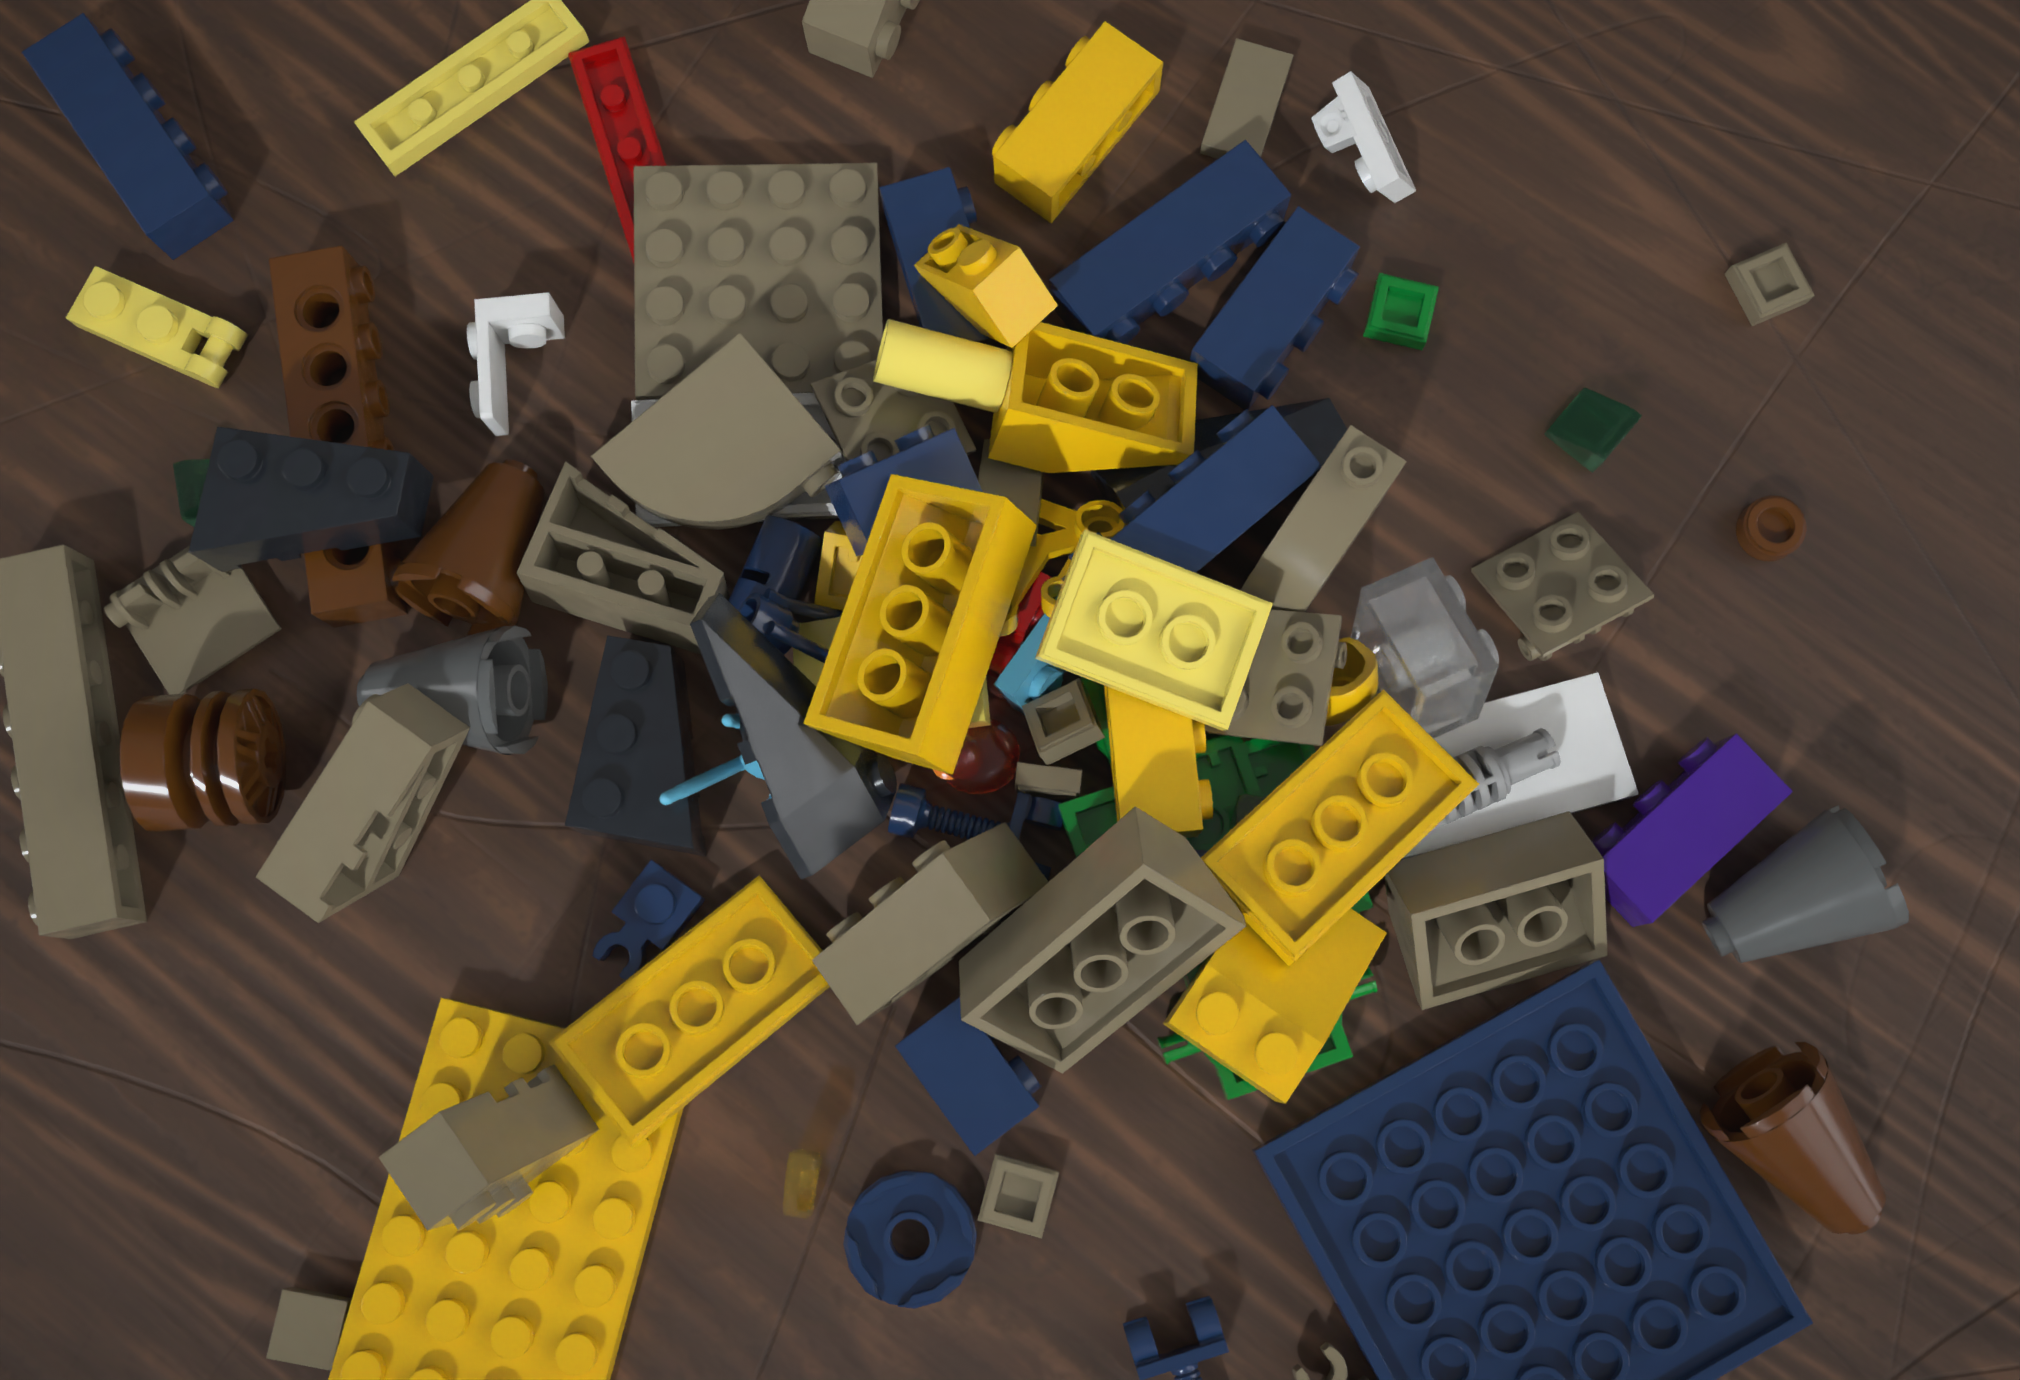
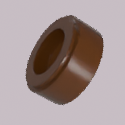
(1771, 528)

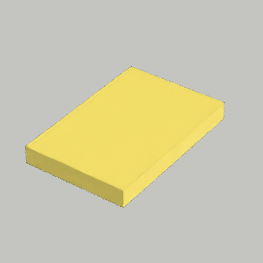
(1154, 630)

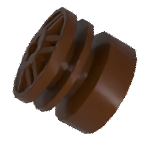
(203, 760)

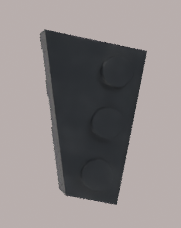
(302, 496)
(637, 750)

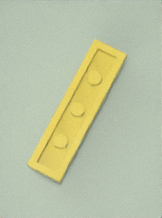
(471, 82)

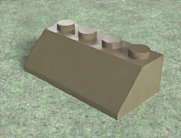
(1097, 943)

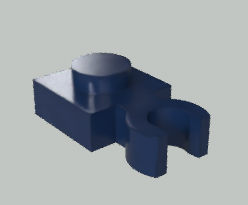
(653, 911)

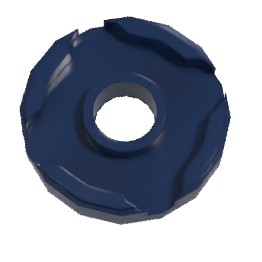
(870, 1247)

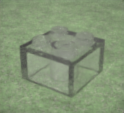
(1426, 646)

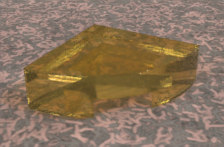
(801, 1183)

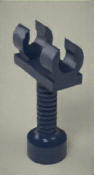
(914, 812)
(1184, 1360)

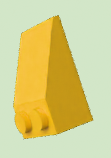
(1093, 405)
(1269, 1016)

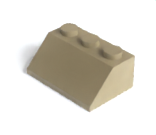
(1498, 909)

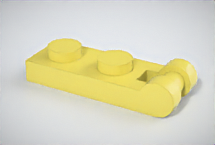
(155, 326)

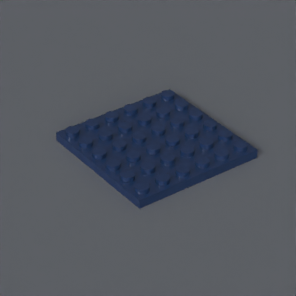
(1532, 1209)

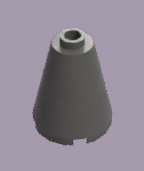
(480, 679)
(1807, 893)

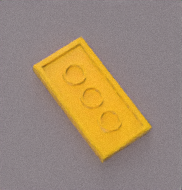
(1337, 826)
(693, 1011)

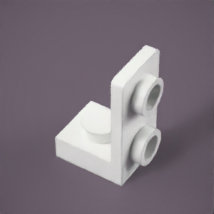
(512, 320)

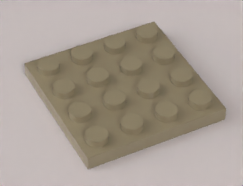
(756, 254)

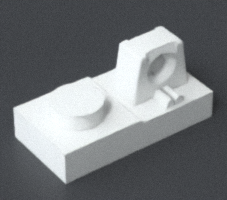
(1357, 120)

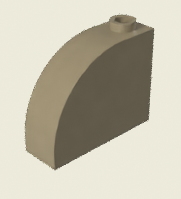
(722, 446)
(1324, 522)

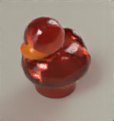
(985, 760)

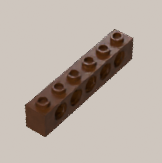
(304, 293)

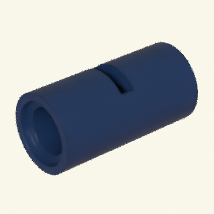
(778, 560)

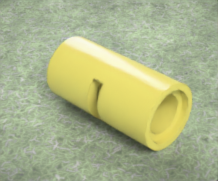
(943, 366)

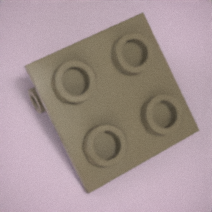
(874, 414)
(1561, 586)
(191, 618)
(1289, 679)

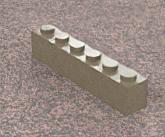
(66, 746)

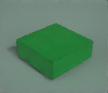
(1400, 311)

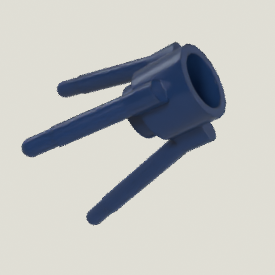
(774, 619)

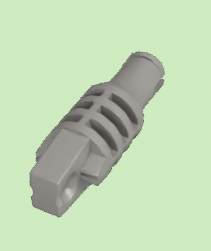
(1502, 768)

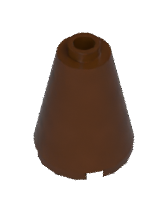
(474, 551)
(1798, 1135)

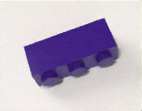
(1686, 827)

